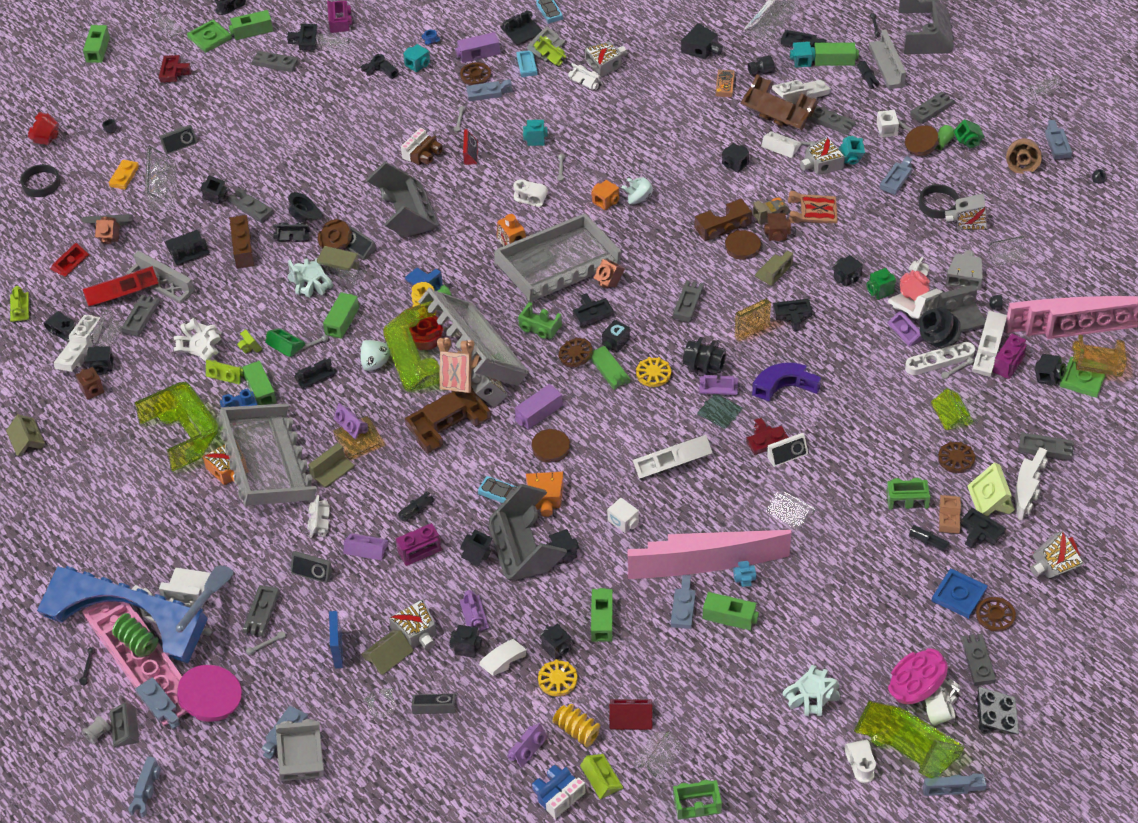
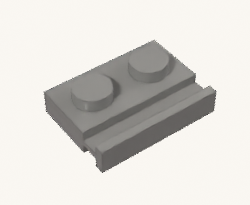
(549, 33)

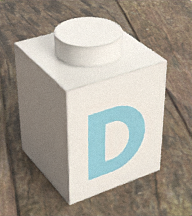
(623, 515)

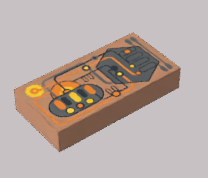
(725, 83)

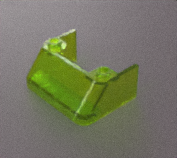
(412, 371)
(182, 405)
(910, 736)

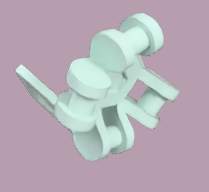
(308, 272)
(812, 685)

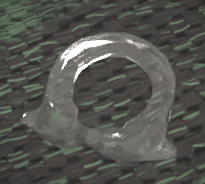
(387, 692)

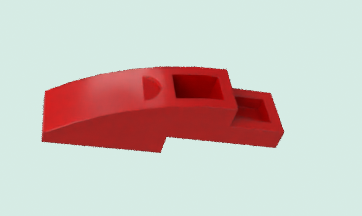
(120, 286)

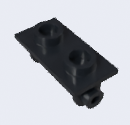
(284, 230)
(311, 375)

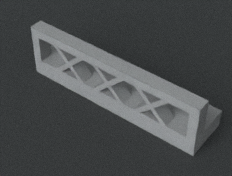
(888, 61)
(167, 275)

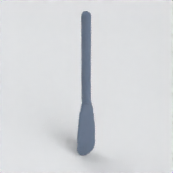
(217, 579)

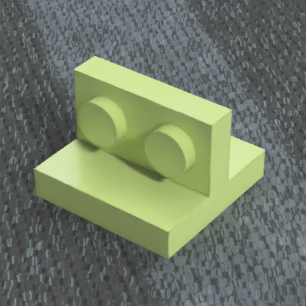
(991, 491)

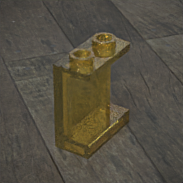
(1099, 359)

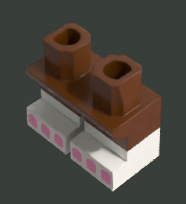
(420, 146)

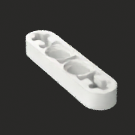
(938, 356)

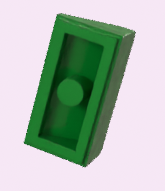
(284, 342)

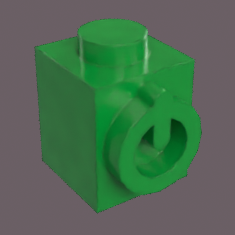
(969, 133)
(881, 283)

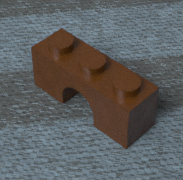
(711, 226)
(241, 241)

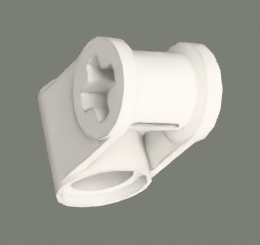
(531, 192)
(939, 706)
(861, 760)

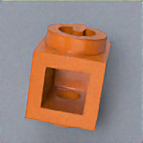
(605, 194)

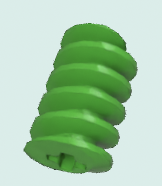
(134, 636)

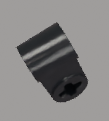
(229, 5)
(60, 325)

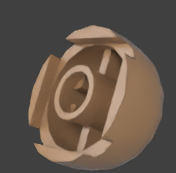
(1023, 152)

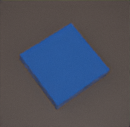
(959, 593)
(336, 639)

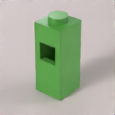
(251, 25)
(96, 43)
(835, 54)
(341, 315)
(259, 383)
(730, 611)
(601, 615)

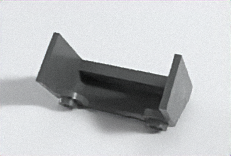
(935, 36)
(412, 206)
(514, 537)

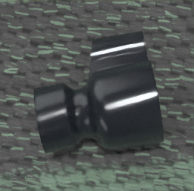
(764, 65)

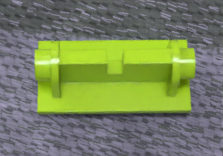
(545, 45)
(19, 305)
(223, 372)

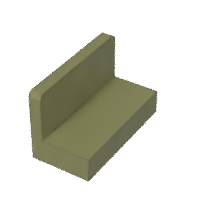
(338, 258)
(775, 268)
(23, 434)
(330, 466)
(388, 651)

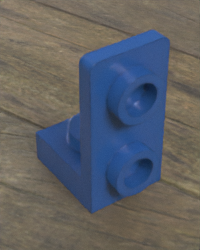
(433, 278)

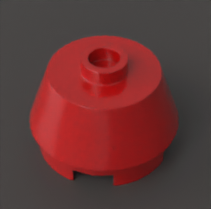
(44, 129)
(426, 333)

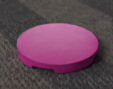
(918, 676)
(209, 692)

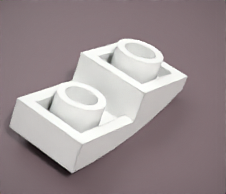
(500, 658)

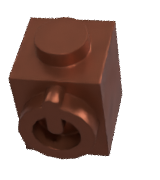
(777, 227)
(107, 230)
(609, 273)
(89, 383)

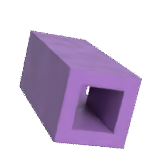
(478, 47)
(538, 406)

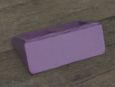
(905, 329)
(365, 546)

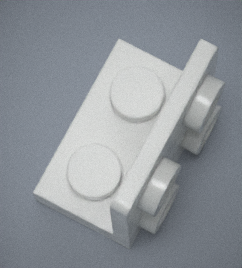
(918, 307)
(184, 586)

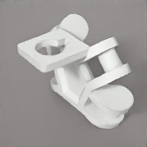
(199, 343)

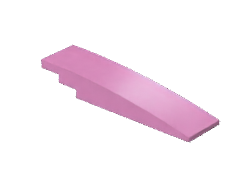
(1072, 315)
(706, 552)
(138, 670)

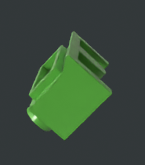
(540, 323)
(907, 490)
(697, 790)

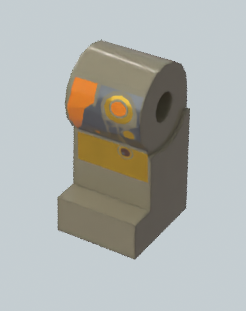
(761, 210)

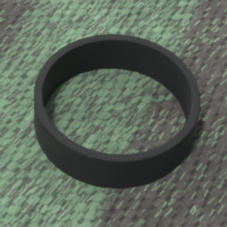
(39, 169)
(939, 214)

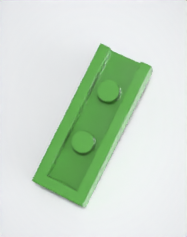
(609, 367)

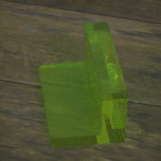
(951, 409)

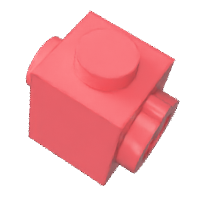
(914, 284)

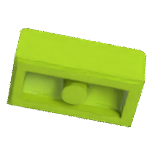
(600, 775)

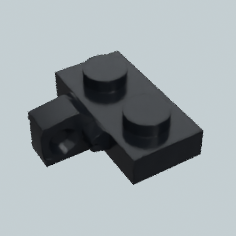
(305, 37)
(592, 311)
(793, 311)
(981, 528)

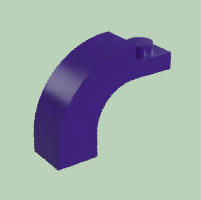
(784, 375)

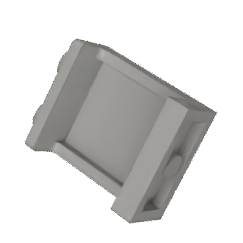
(299, 750)

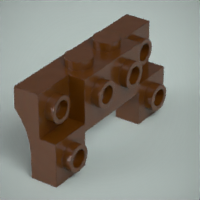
(778, 109)
(444, 413)

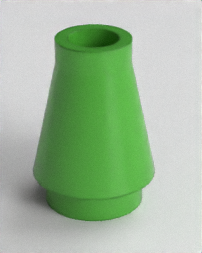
(946, 135)

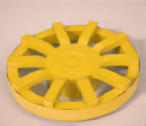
(653, 372)
(557, 678)

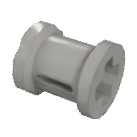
(96, 729)

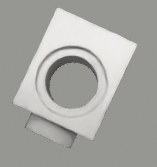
(887, 123)

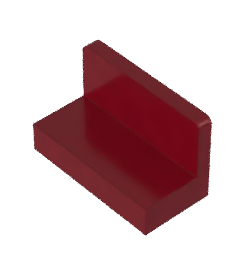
(630, 714)

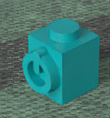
(802, 54)
(416, 57)
(535, 133)
(852, 149)

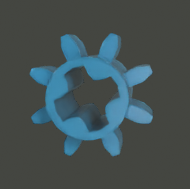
(744, 573)

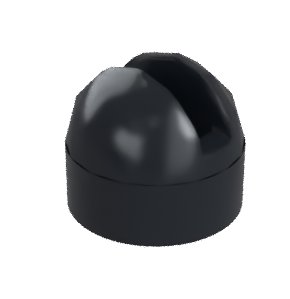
(109, 125)
(1097, 176)
(996, 302)

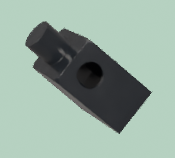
(701, 42)

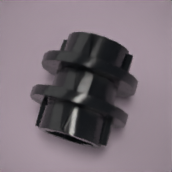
(940, 327)
(703, 356)

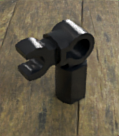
(379, 62)

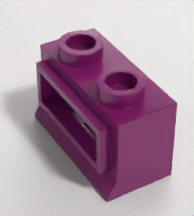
(339, 24)
(1010, 356)
(416, 542)

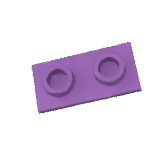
(711, 385)
(349, 421)
(473, 611)
(531, 741)

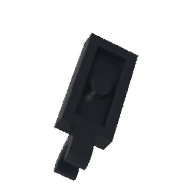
(790, 37)

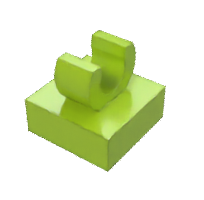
(248, 343)

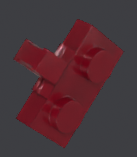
(172, 67)
(764, 436)

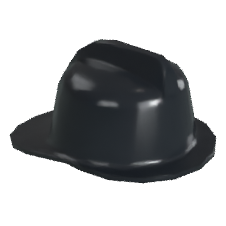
(302, 207)

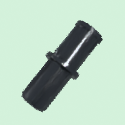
(867, 74)
(415, 506)
(928, 538)

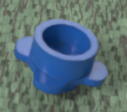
(430, 36)

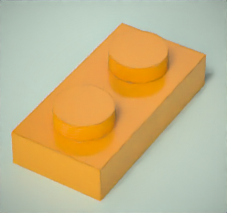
(123, 174)

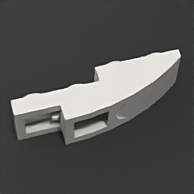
(791, 90)
(989, 343)
(78, 346)
(672, 456)
(1028, 483)

